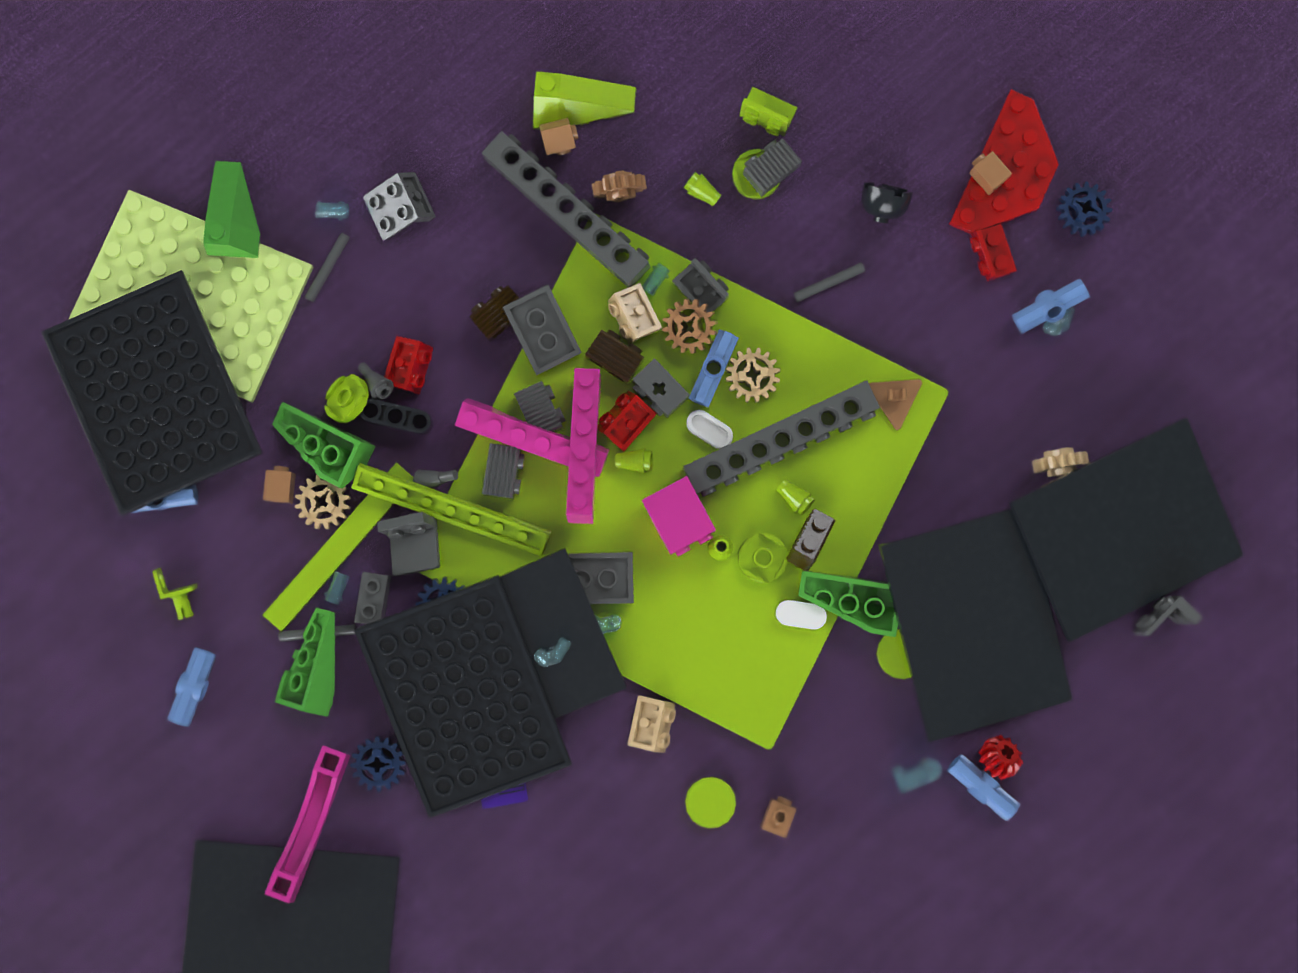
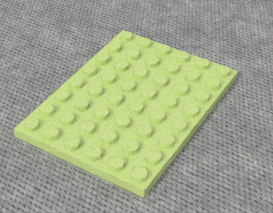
(240, 297)

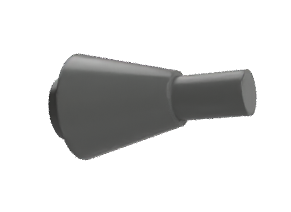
(378, 385)
(434, 478)

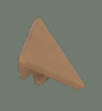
(896, 398)

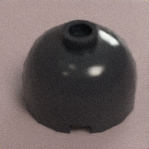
(885, 201)

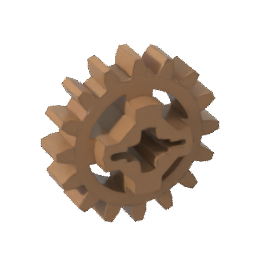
(619, 186)
(681, 319)

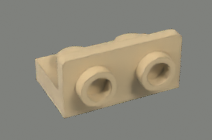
(633, 313)
(651, 724)

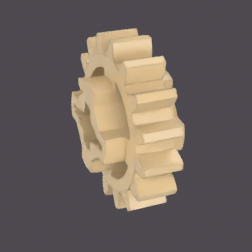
(764, 373)
(1060, 461)
(315, 511)

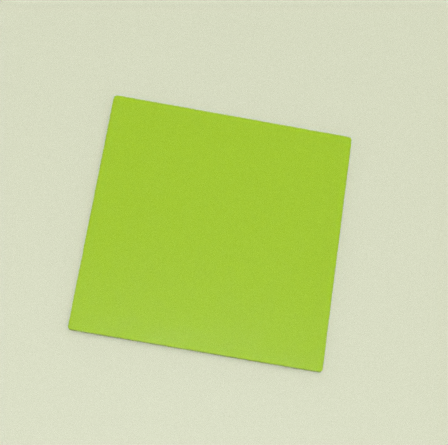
(697, 621)

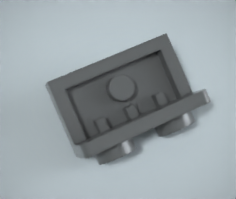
(699, 284)

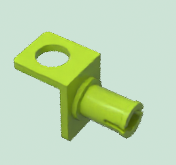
(179, 595)

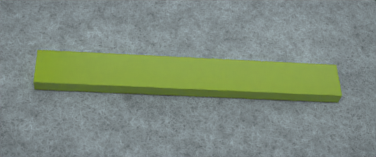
(451, 509)
(330, 557)

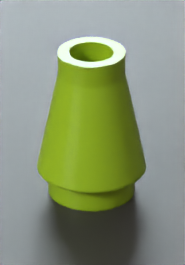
(701, 189)
(635, 460)
(796, 497)
(715, 553)

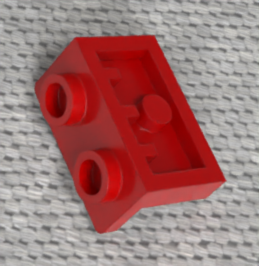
(993, 252)
(408, 364)
(625, 420)

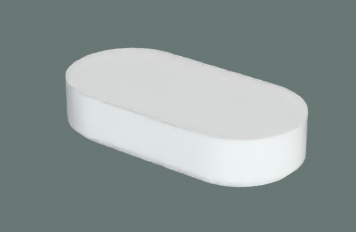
(709, 429)
(801, 614)

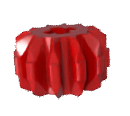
(1000, 757)

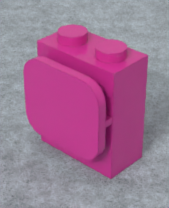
(679, 516)

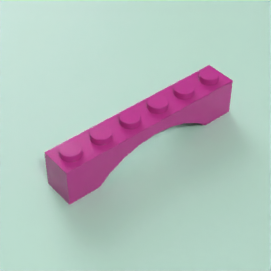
(509, 430)
(583, 446)
(316, 806)

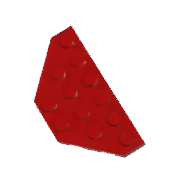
(1026, 151)

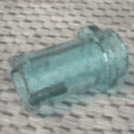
(332, 210)
(655, 279)
(336, 588)

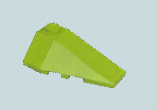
(579, 99)

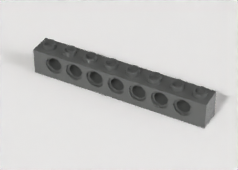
(497, 155)
(859, 394)

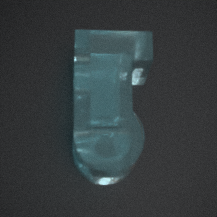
(916, 776)

